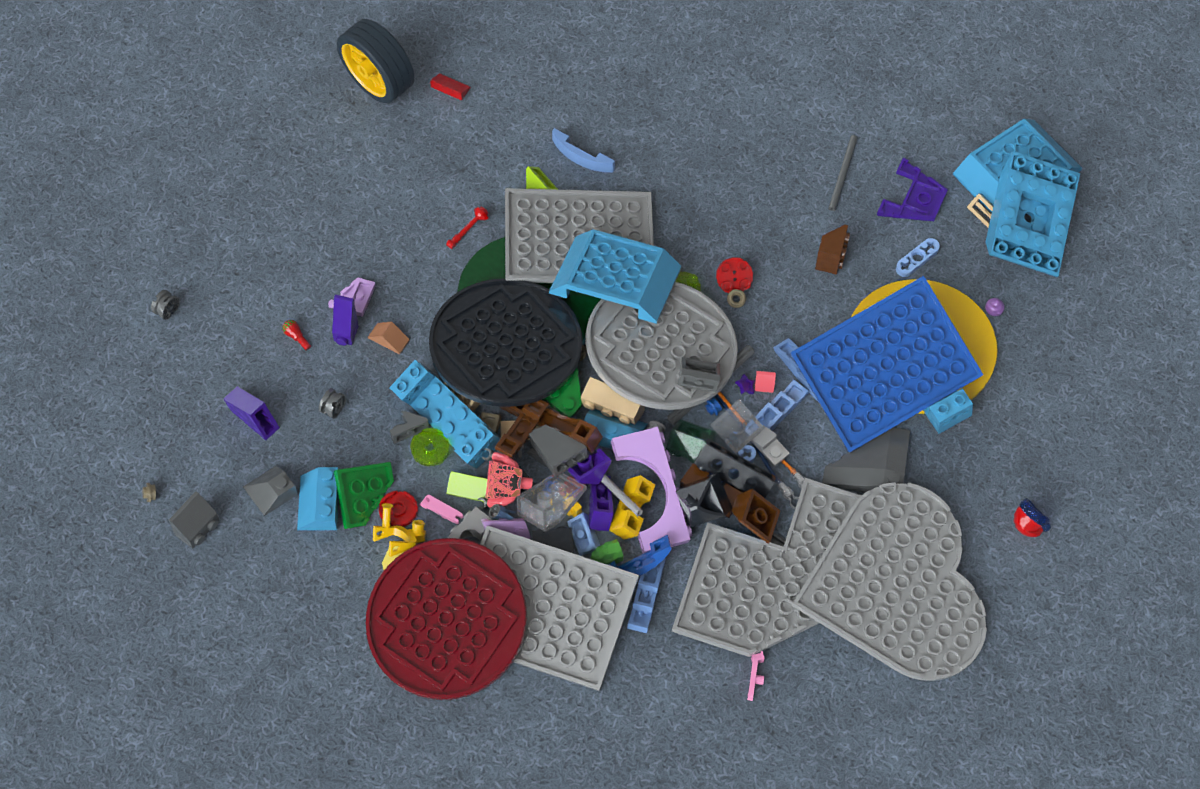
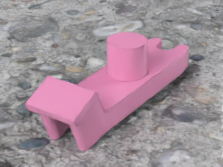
(441, 509)
(755, 679)

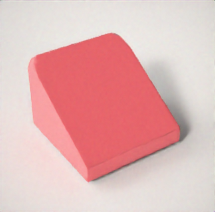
(765, 381)

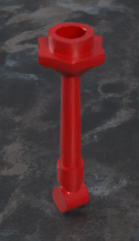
(480, 214)

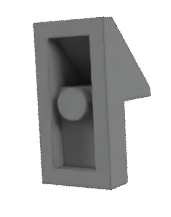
(770, 446)

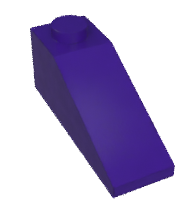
(344, 320)
(600, 507)

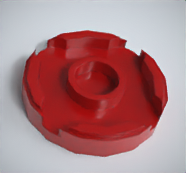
(403, 510)

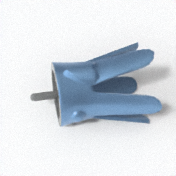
(498, 512)

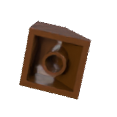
(756, 514)

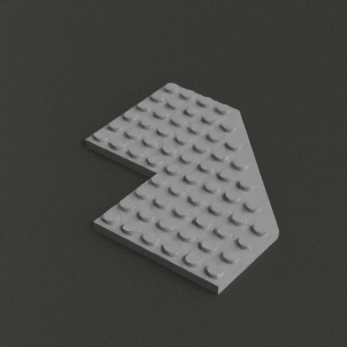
(746, 587)

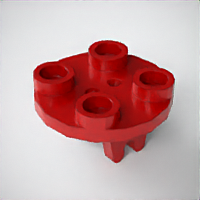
(743, 274)

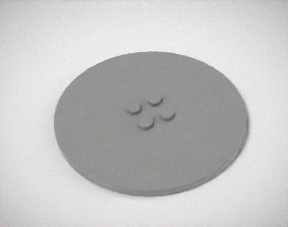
(645, 357)

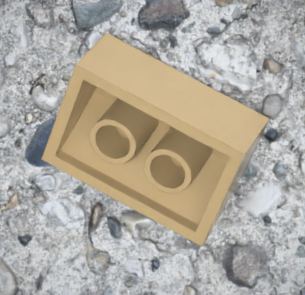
(610, 403)

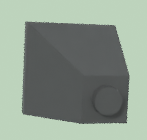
(271, 490)

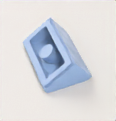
(584, 538)

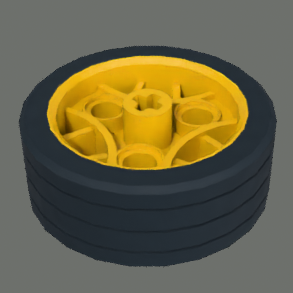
(375, 60)

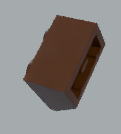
(833, 250)

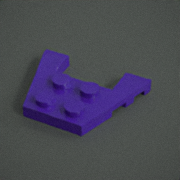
(922, 199)

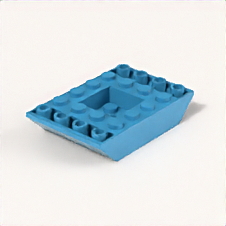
(1044, 194)

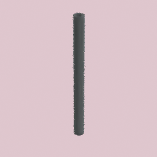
(842, 174)

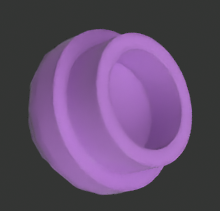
(994, 307)

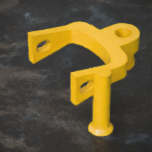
(410, 536)

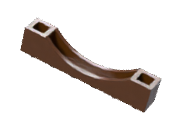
(574, 428)

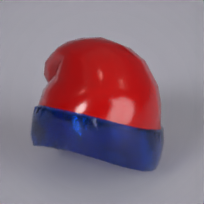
(1030, 520)

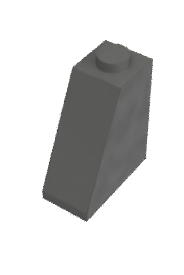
(557, 449)

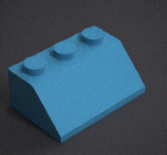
(611, 426)
(318, 500)

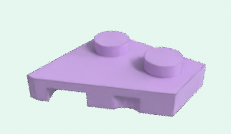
(361, 291)

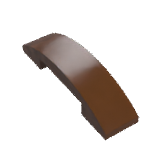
(519, 432)

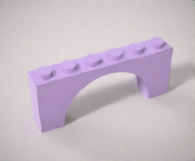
(648, 449)

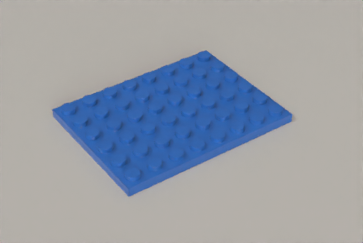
(886, 364)

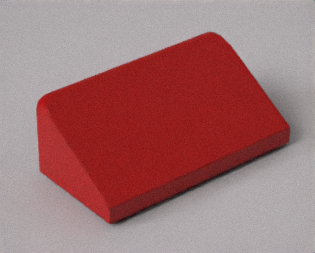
(449, 86)

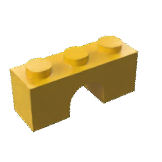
(625, 522)

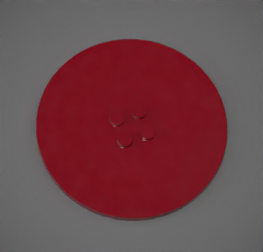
(446, 619)

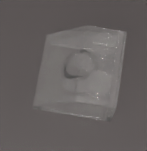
(737, 426)

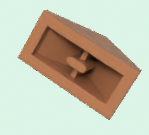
(389, 336)

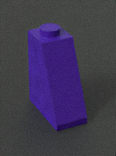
(252, 412)

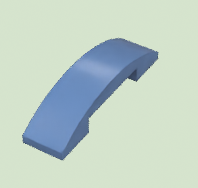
(600, 163)

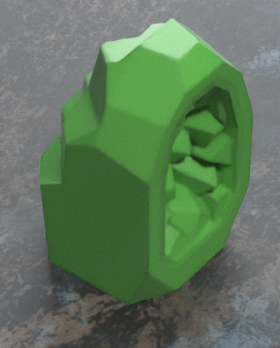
(608, 553)

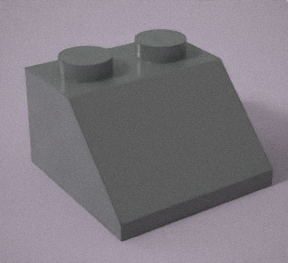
(194, 520)

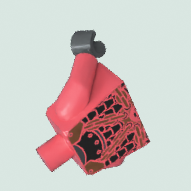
(503, 480)

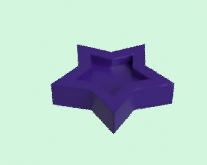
(745, 384)

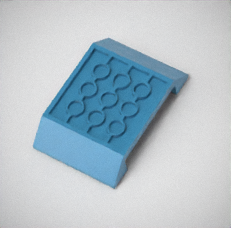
(983, 167)
(618, 272)

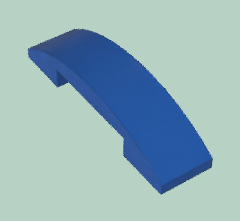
(648, 560)

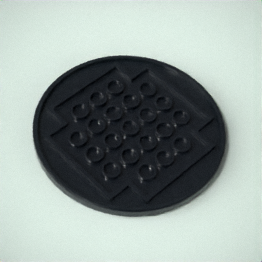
(505, 342)

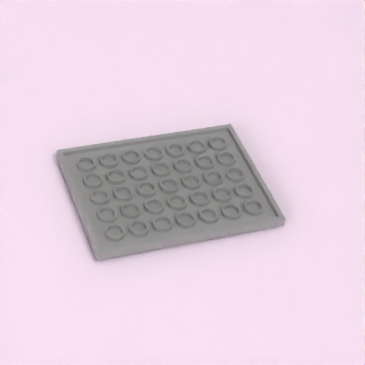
(546, 221)
(571, 607)

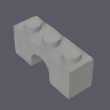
(470, 525)

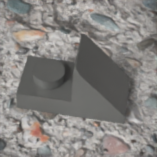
(413, 425)

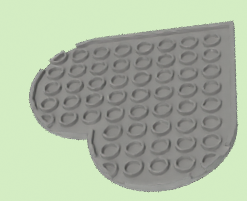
(896, 586)

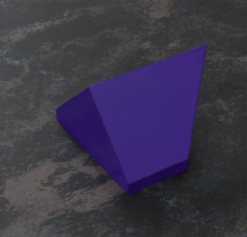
(592, 469)

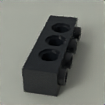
(712, 450)

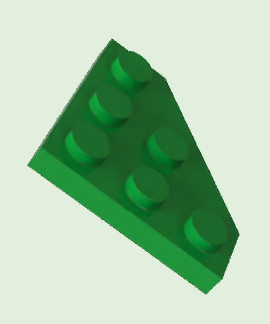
(568, 398)
(361, 491)

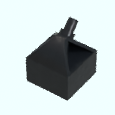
(704, 500)

